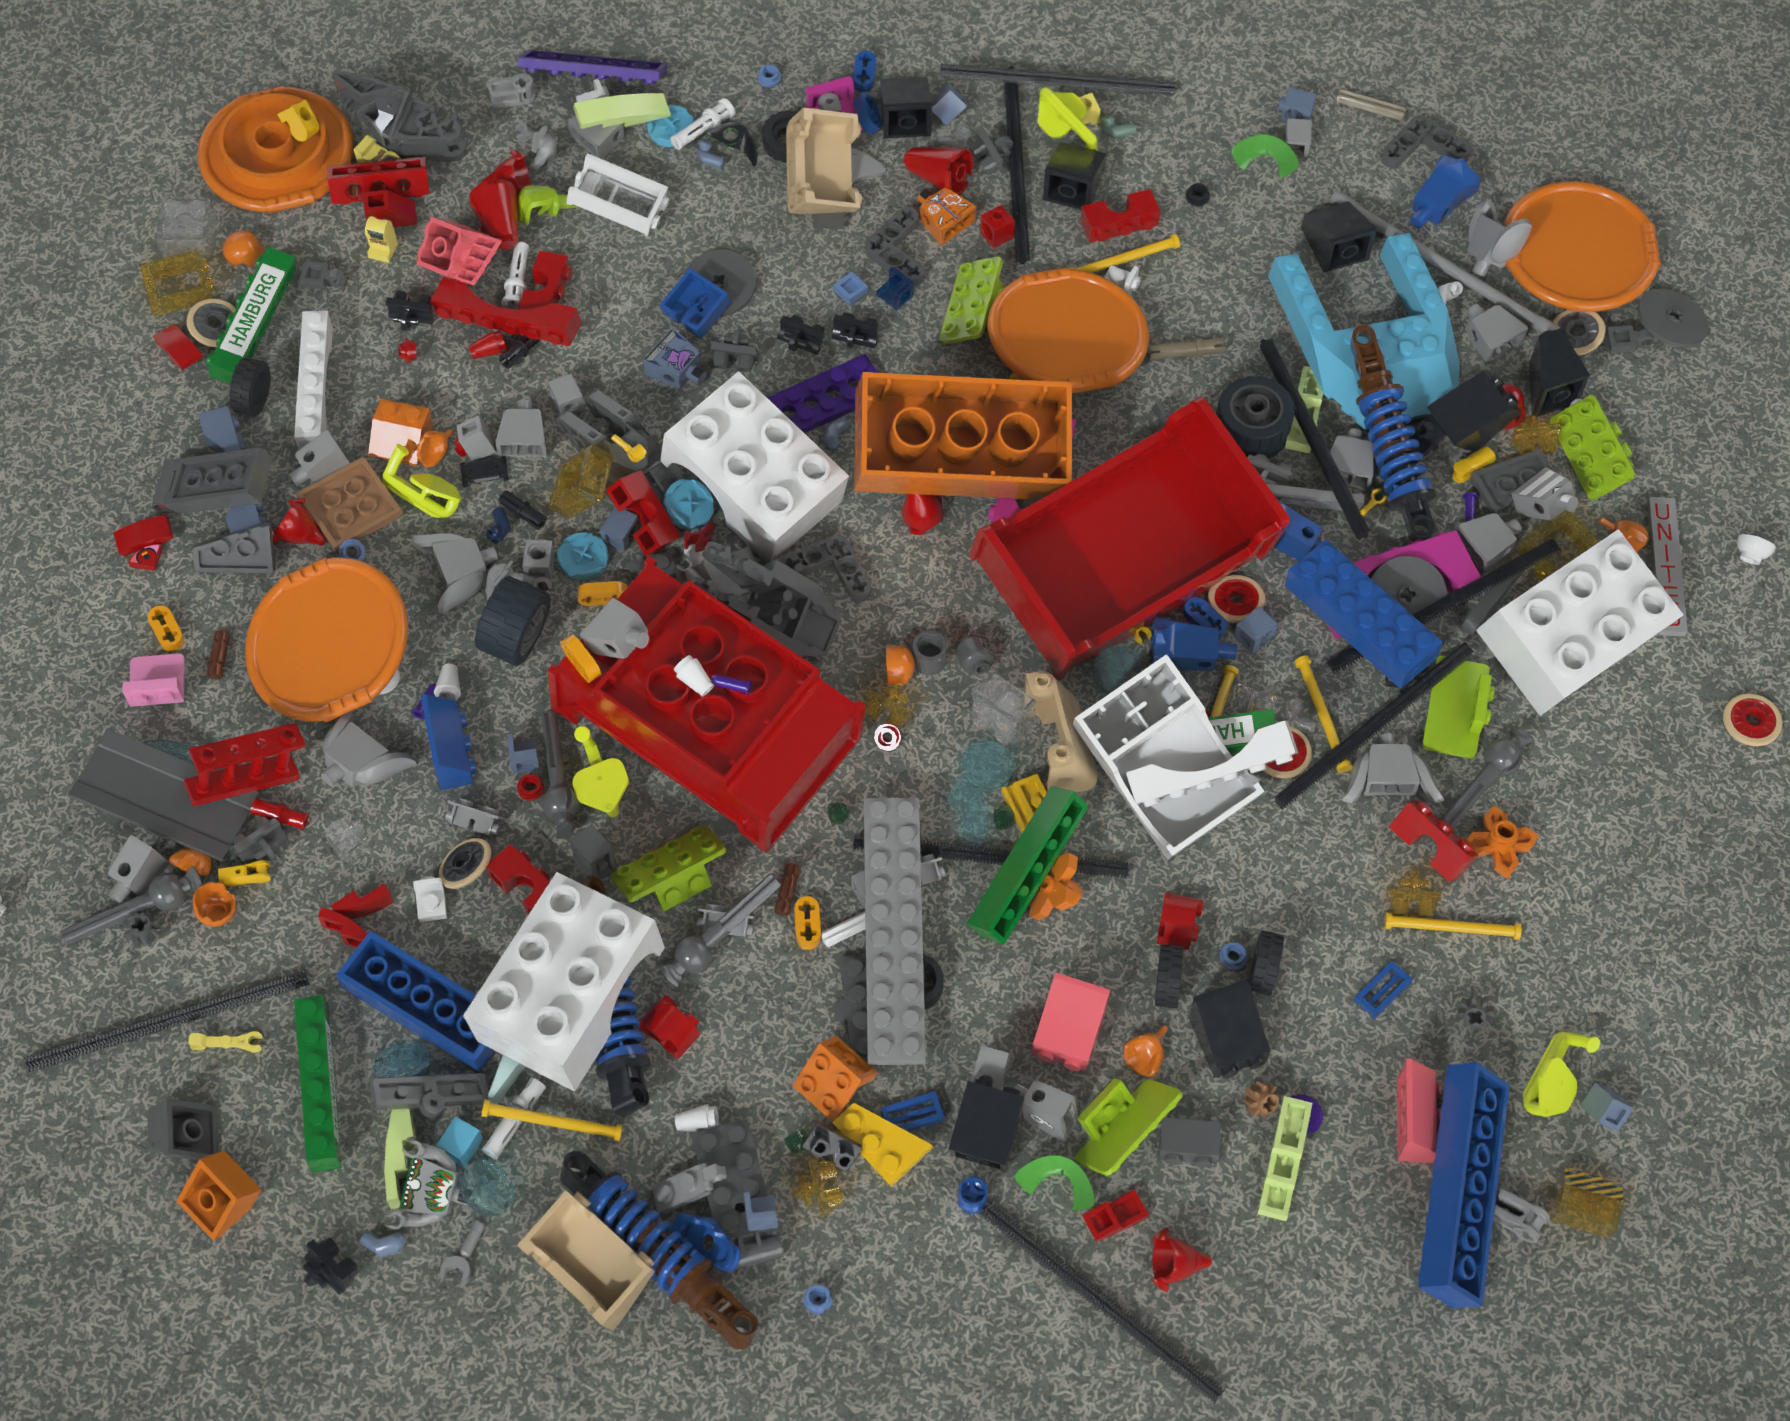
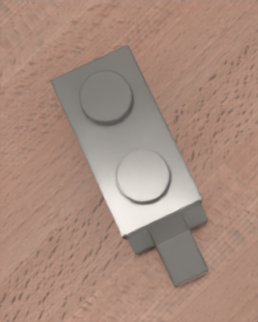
(687, 1186)

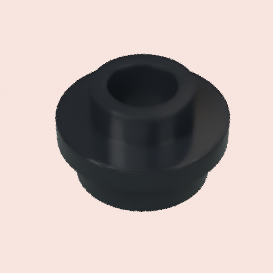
(1200, 190)

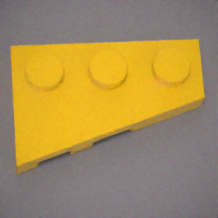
(884, 1145)

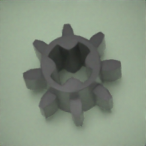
(137, 923)
(1476, 1011)

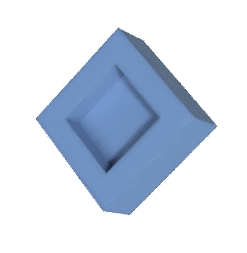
(850, 288)

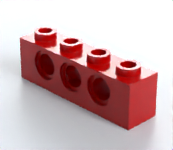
(389, 172)

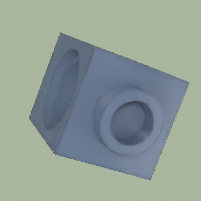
(1297, 104)
(1256, 630)

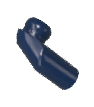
(501, 528)

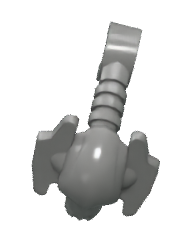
(542, 143)
(501, 570)

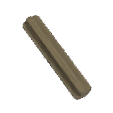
(1371, 104)

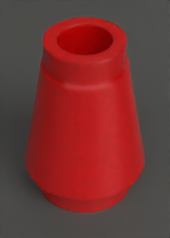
(488, 345)

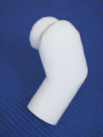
(1450, 291)

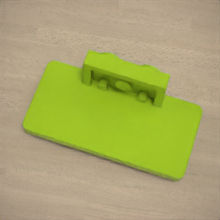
(971, 300)
(1594, 447)
(1459, 710)
(671, 871)
(1122, 1121)

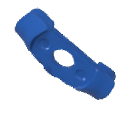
(695, 1228)

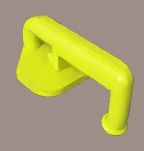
(1061, 113)
(428, 482)
(602, 782)
(1552, 1079)

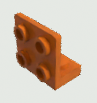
(833, 1077)

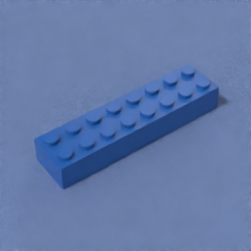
(1464, 1186)

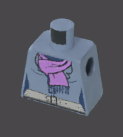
(674, 361)

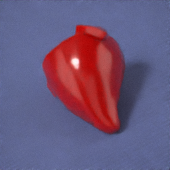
(512, 170)
(921, 512)
(298, 526)
(1174, 1260)

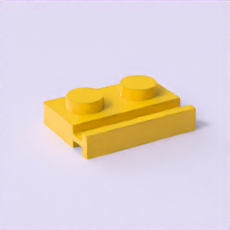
(1024, 799)

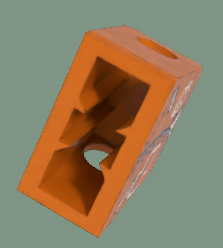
(945, 213)

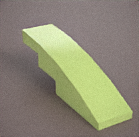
(620, 109)
(1312, 397)
(1285, 1158)
(396, 1162)

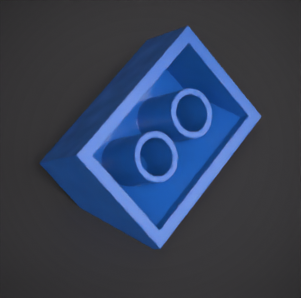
(448, 742)

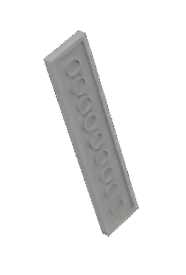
(893, 932)

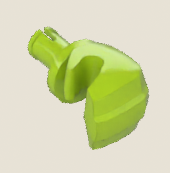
(543, 200)

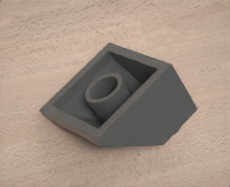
(184, 1129)

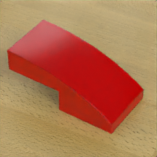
(177, 346)
(143, 533)
(356, 907)
(350, 932)
(1115, 1216)

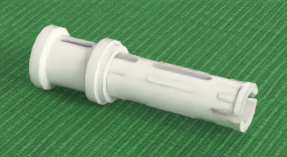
(708, 120)
(519, 255)

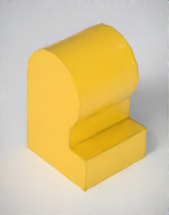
(301, 120)

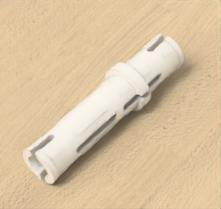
(507, 1126)

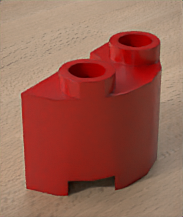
(1178, 920)
(670, 1026)

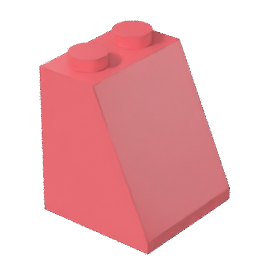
(1070, 1022)

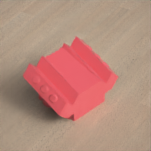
(456, 250)

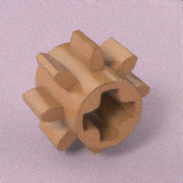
(1261, 1099)

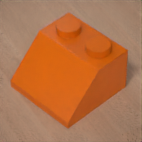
(398, 424)
(218, 1194)

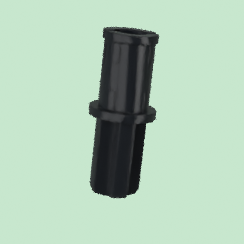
(519, 349)
(522, 510)

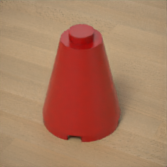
(941, 166)
(497, 210)

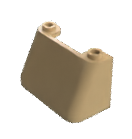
(821, 162)
(1069, 760)
(588, 1259)

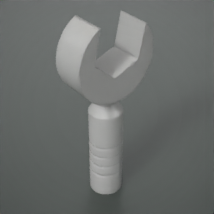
(465, 1252)

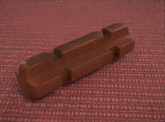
(218, 654)
(787, 889)

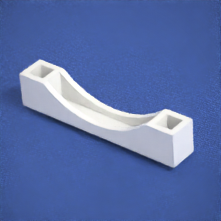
(314, 354)
(1267, 745)

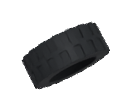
(773, 125)
(250, 386)
(1266, 962)
(1169, 976)

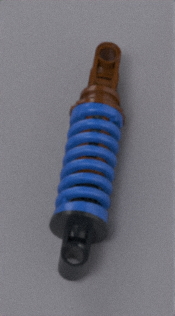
(1392, 436)
(625, 1057)
(676, 1270)

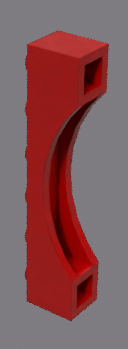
(548, 323)

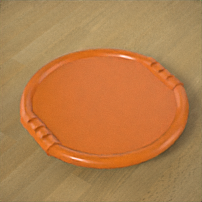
(258, 162)
(1584, 247)
(1068, 329)
(326, 639)

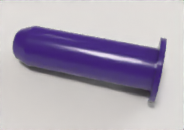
(1470, 505)
(732, 683)
(418, 711)

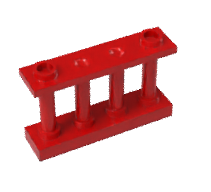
(248, 777)

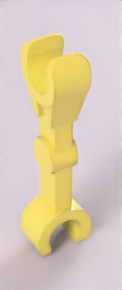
(200, 1041)

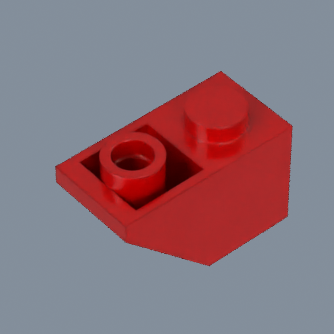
(391, 207)

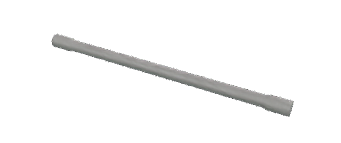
(1537, 322)

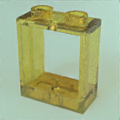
(171, 267)
(577, 483)
(1571, 528)

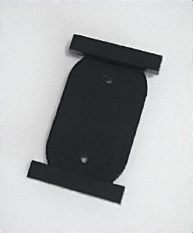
(484, 470)

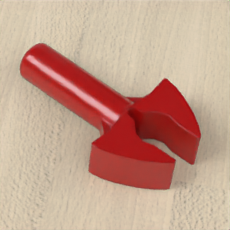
(700, 538)

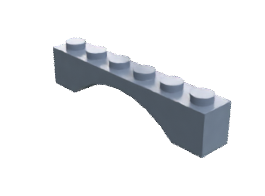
(221, 436)

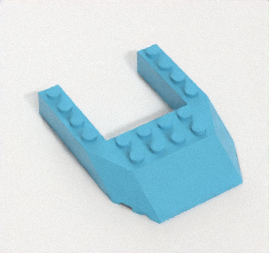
(1415, 348)

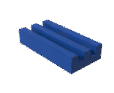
(1368, 1005)
(938, 1117)

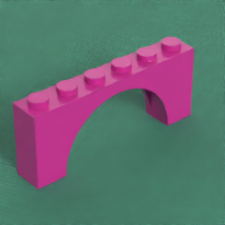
(1443, 551)

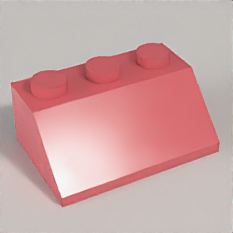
(1417, 1112)

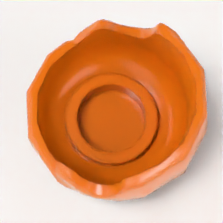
(242, 248)
(899, 665)
(213, 904)

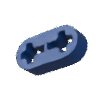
(868, 71)
(868, 113)
(1207, 615)

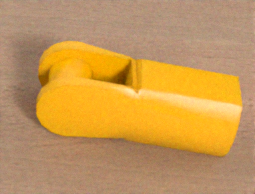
(1480, 459)
(240, 874)

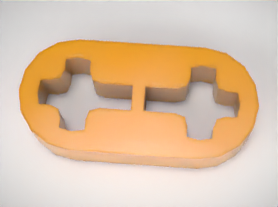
(599, 592)
(170, 626)
(580, 658)
(813, 922)

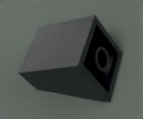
(906, 107)
(1073, 175)
(1338, 235)
(1555, 373)
(1475, 411)
(1229, 1029)
(987, 1124)

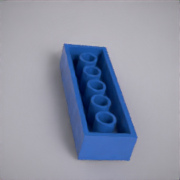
(1363, 613)
(414, 998)

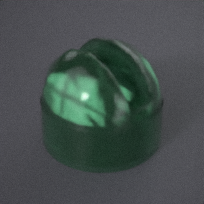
(837, 812)
(1003, 818)
(795, 1140)

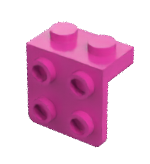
(841, 87)

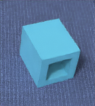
(460, 1141)

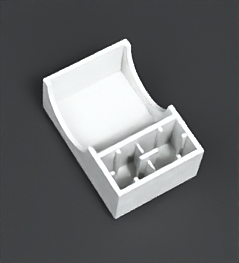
(757, 466)
(1579, 622)
(1164, 724)
(561, 979)

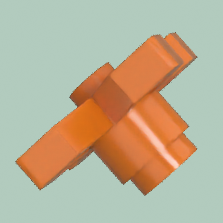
(1502, 841)
(1057, 888)

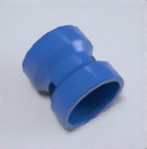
(972, 1188)

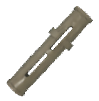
(1188, 348)

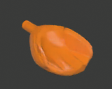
(433, 447)
(1631, 530)
(189, 857)
(1145, 1053)

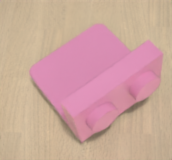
(155, 680)

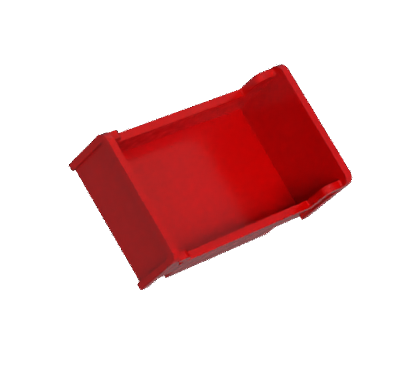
(1131, 538)
(739, 753)

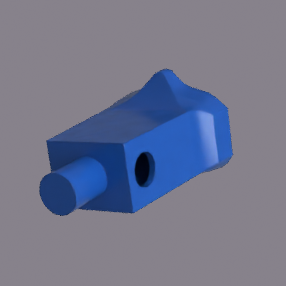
(1444, 191)
(1299, 536)
(1188, 645)

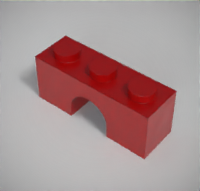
(1102, 223)
(549, 271)
(636, 494)
(1453, 853)
(514, 869)

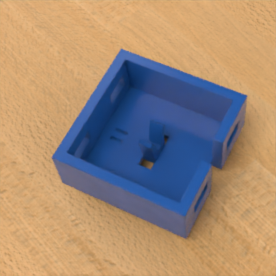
(700, 293)

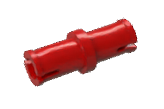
(280, 812)

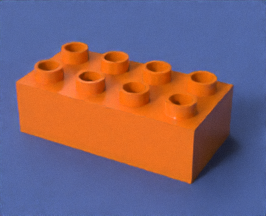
(962, 436)

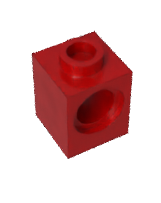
(997, 226)

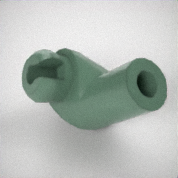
(1117, 130)

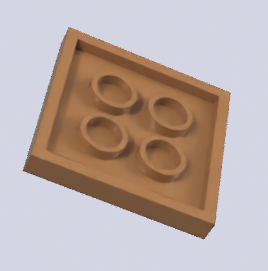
(350, 503)

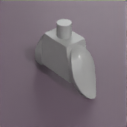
(1493, 240)
(459, 565)
(358, 757)
(1391, 771)

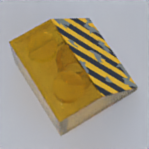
(1588, 1203)

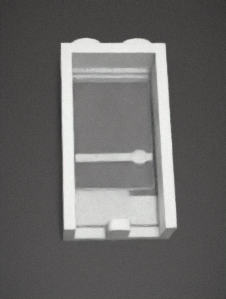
(619, 195)

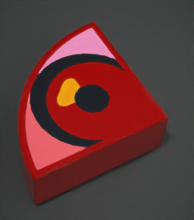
(146, 557)

